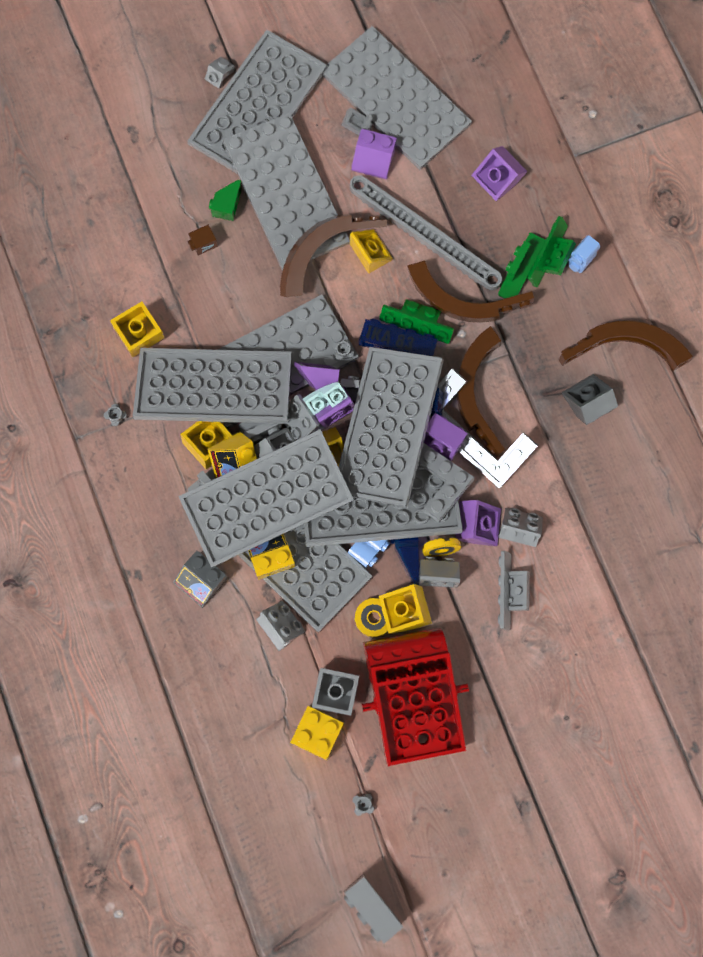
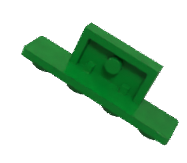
(553, 254)
(520, 267)
(418, 318)

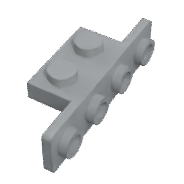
(513, 592)

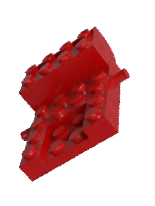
(414, 696)

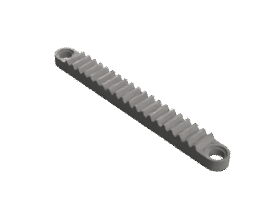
(425, 233)

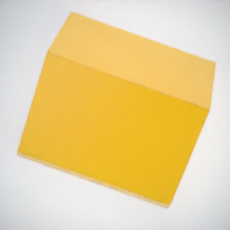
(369, 249)

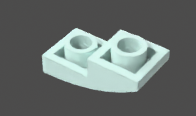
(327, 395)

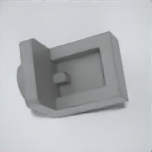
(218, 71)
(355, 121)
(352, 386)

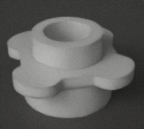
(343, 345)
(114, 409)
(368, 808)

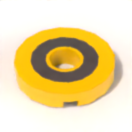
(440, 547)
(362, 622)

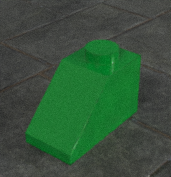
(226, 201)

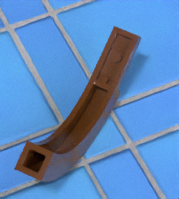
(302, 251)
(460, 309)
(631, 331)
(476, 353)

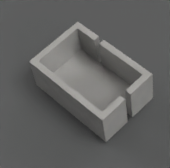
(372, 910)

